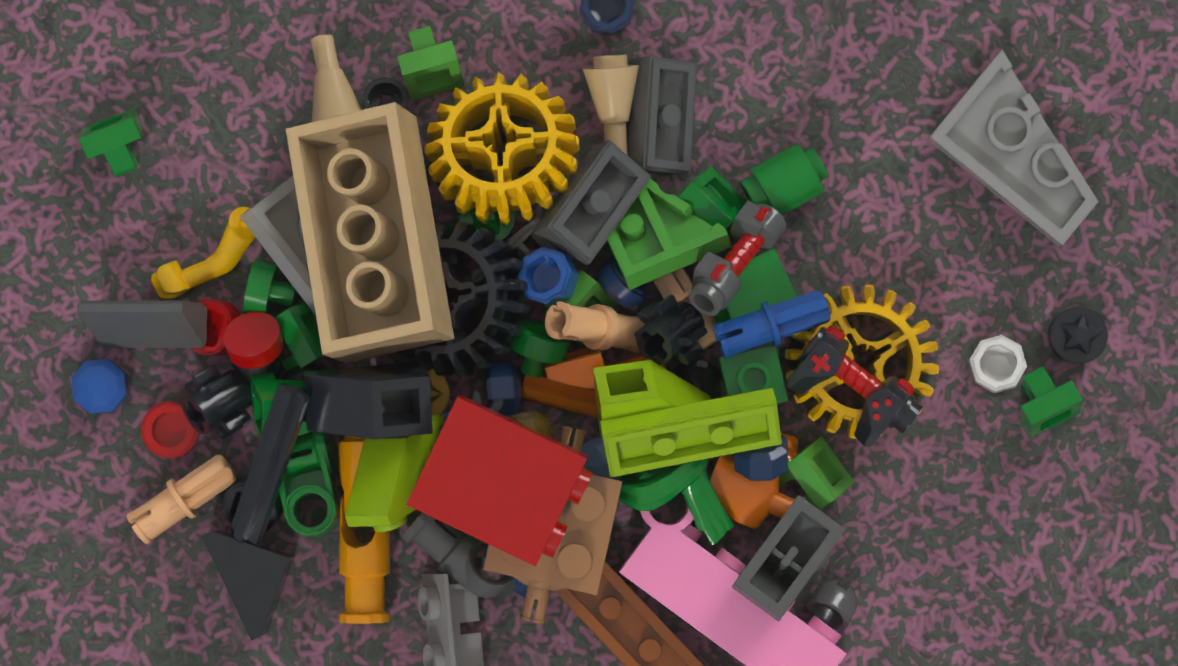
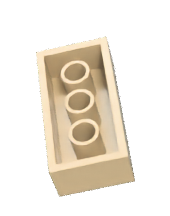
(369, 233)

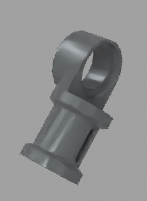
(455, 554)

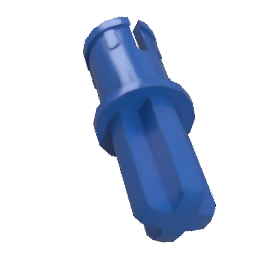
(771, 323)

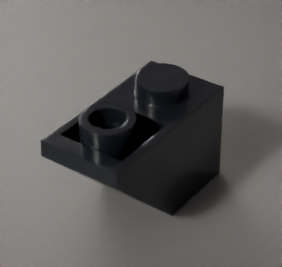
(370, 401)

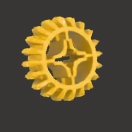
(457, 145)
(903, 337)

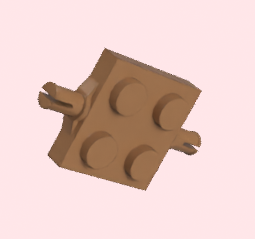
(581, 551)

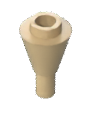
(331, 88)
(612, 91)

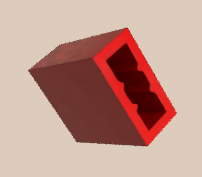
(500, 481)

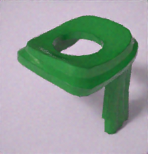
(657, 486)

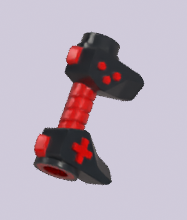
(887, 402)

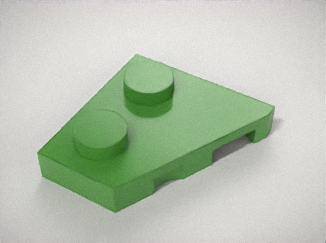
(661, 237)

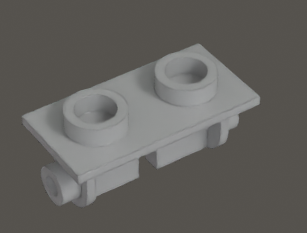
(443, 607)

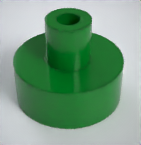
(265, 289)
(538, 347)

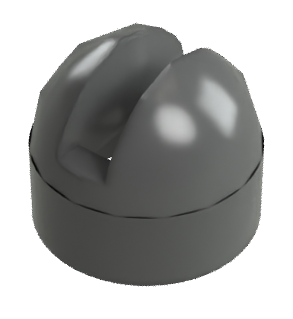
(833, 604)

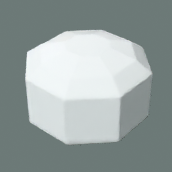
(998, 363)

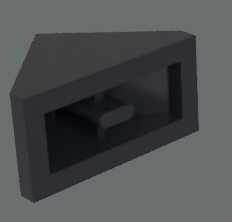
(252, 577)

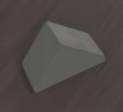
(788, 558)

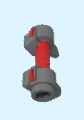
(716, 278)

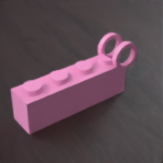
(700, 591)

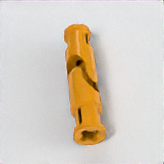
(360, 563)

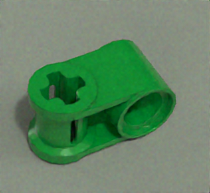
(307, 477)

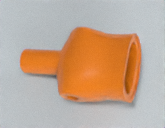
(744, 499)

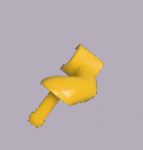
(172, 281)

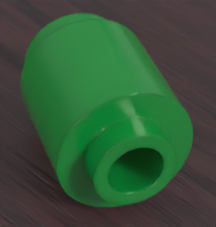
(786, 179)

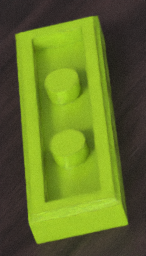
(691, 432)

